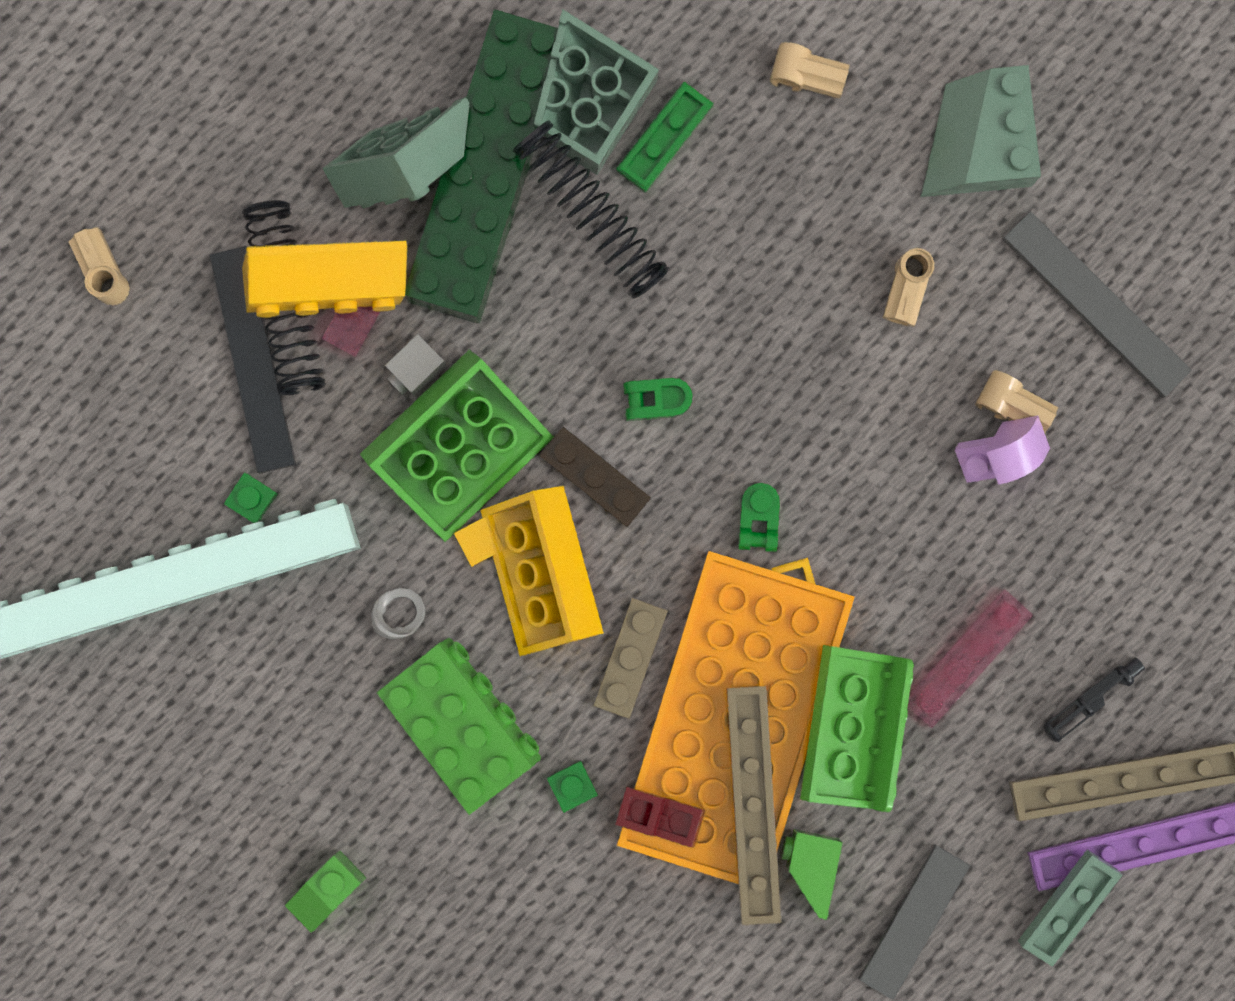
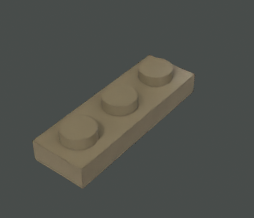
(630, 658)

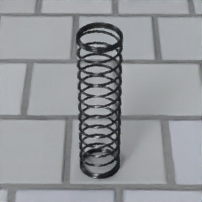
(524, 149)
(289, 387)

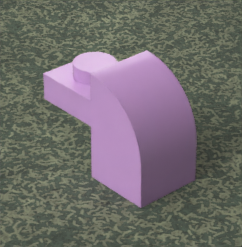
(1007, 456)

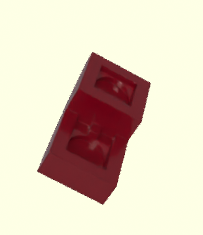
(660, 817)

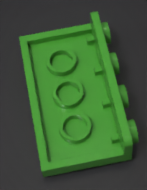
(460, 724)
(857, 729)

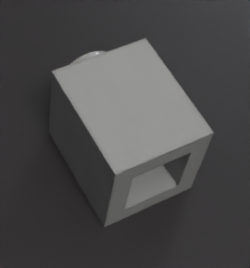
(414, 367)

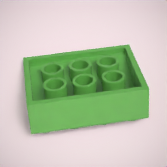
(456, 445)

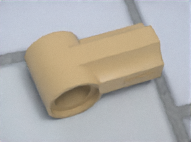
(801, 69)
(98, 266)
(908, 291)
(1010, 401)

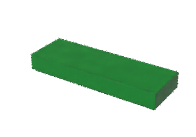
(664, 137)

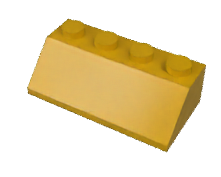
(324, 277)
(542, 571)

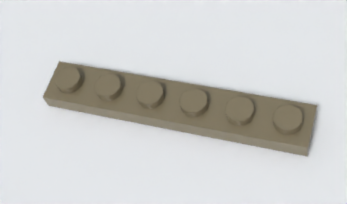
(1123, 781)
(753, 805)

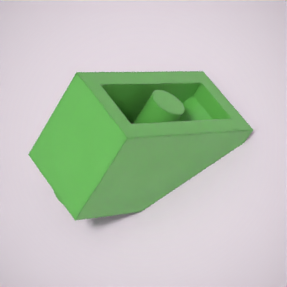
(813, 865)
(325, 891)

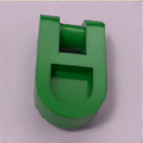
(671, 397)
(759, 504)

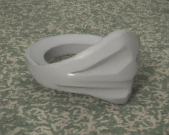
(379, 609)

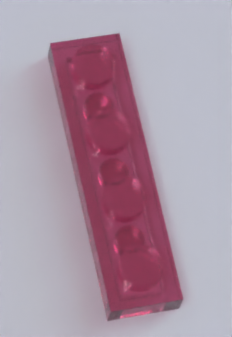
(968, 658)

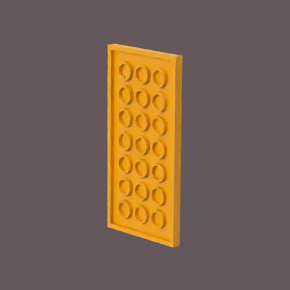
(739, 632)

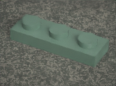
(1070, 908)

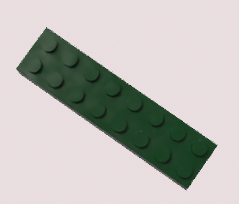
(483, 188)

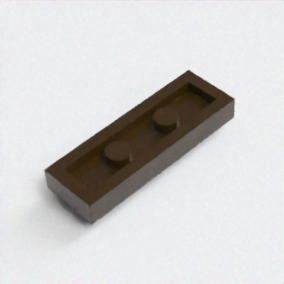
(595, 477)

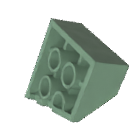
(591, 91)
(984, 135)
(400, 158)

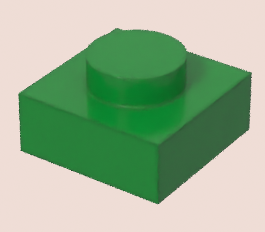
(250, 498)
(572, 786)

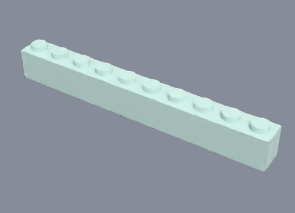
(176, 578)

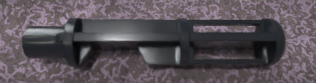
(1093, 699)

